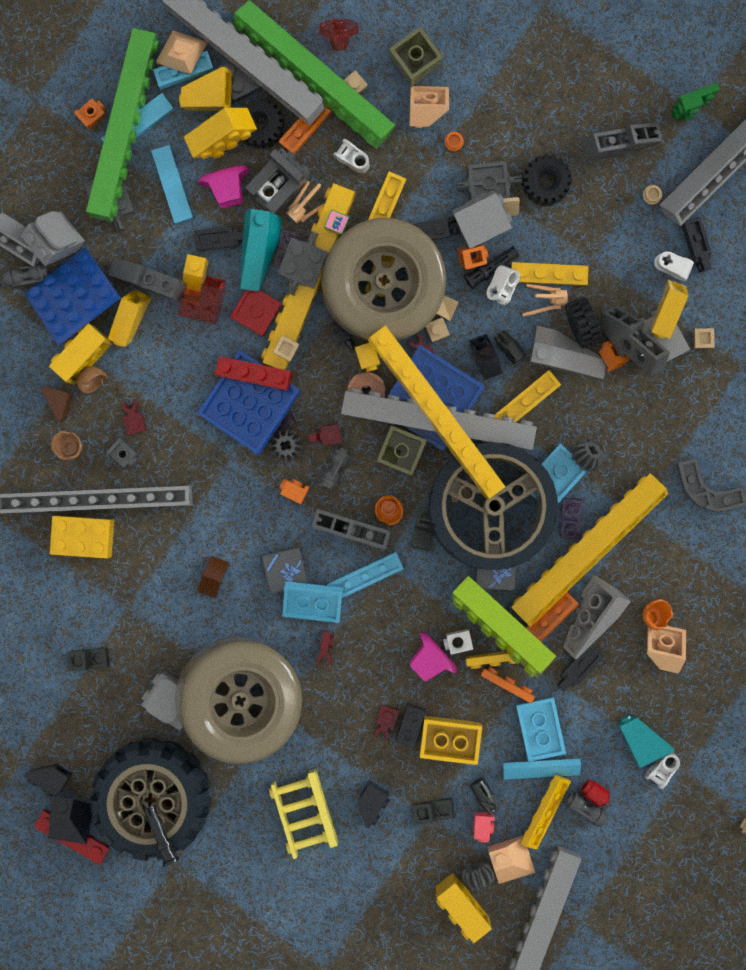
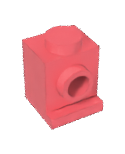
(483, 826)

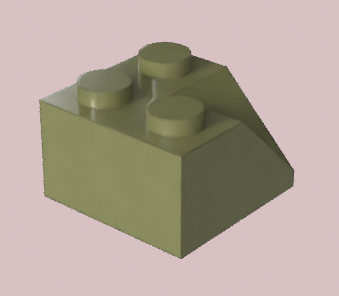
(415, 56)
(401, 450)

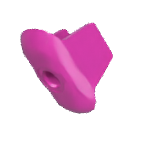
(226, 185)
(431, 659)

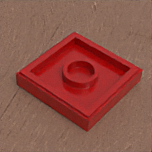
(256, 311)

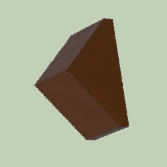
(58, 401)
(213, 576)

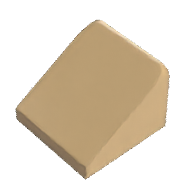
(511, 205)

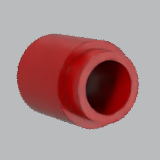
(595, 793)

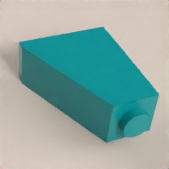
(642, 741)

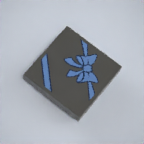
(284, 567)
(496, 579)

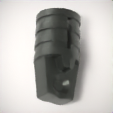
(509, 347)
(484, 795)

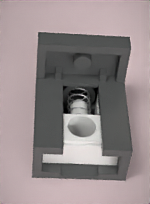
(285, 164)

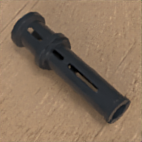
(482, 272)
(164, 844)

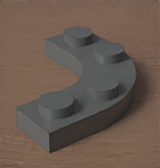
(704, 496)

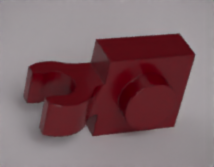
(329, 435)
(327, 641)

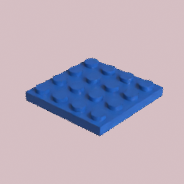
(72, 296)
(447, 381)
(248, 410)

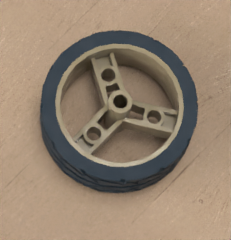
(534, 479)

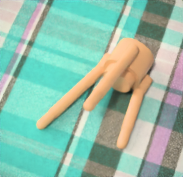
(297, 211)
(557, 297)

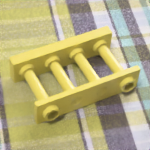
(323, 817)

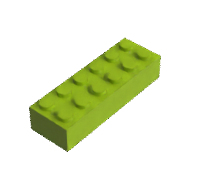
(502, 627)

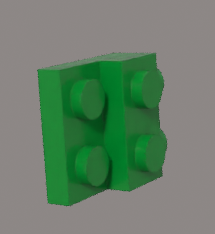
(690, 103)

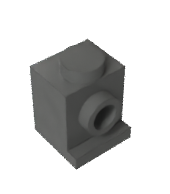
(121, 445)

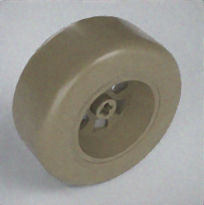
(410, 250)
(256, 736)

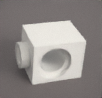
(466, 645)

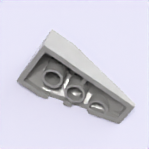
(562, 353)
(598, 611)

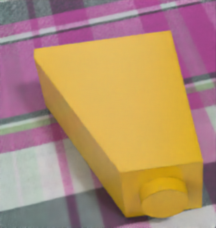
(208, 92)
(669, 309)
(128, 317)

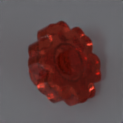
(339, 32)

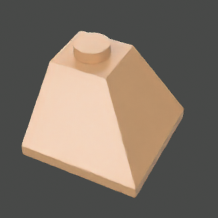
(181, 52)
(427, 105)
(667, 648)
(510, 860)

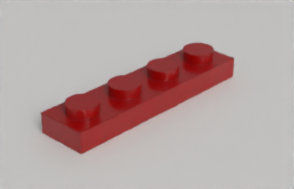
(253, 373)
(93, 850)

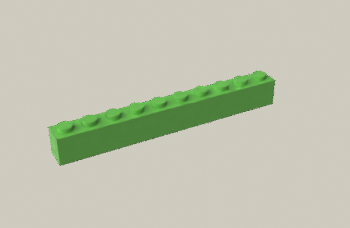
(306, 67)
(122, 125)

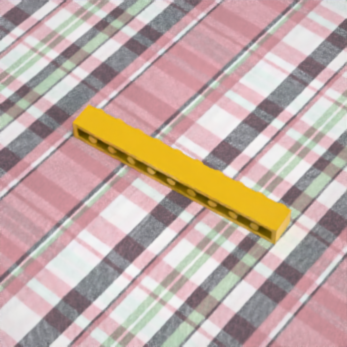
(297, 307)
(436, 412)
(590, 549)

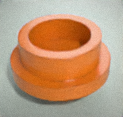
(453, 141)

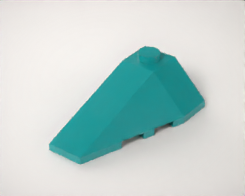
(259, 244)

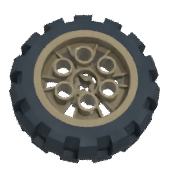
(170, 767)

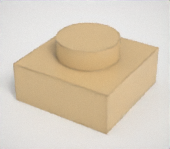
(356, 82)
(437, 330)
(703, 338)
(286, 348)

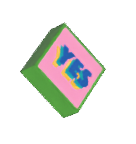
(336, 222)

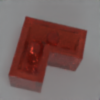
(204, 305)

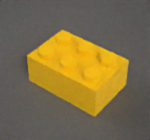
(220, 133)
(80, 353)
(82, 536)
(450, 740)
(462, 908)

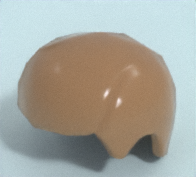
(90, 379)
(66, 445)

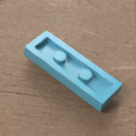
(168, 77)

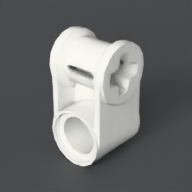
(349, 154)
(677, 266)
(503, 283)
(662, 770)

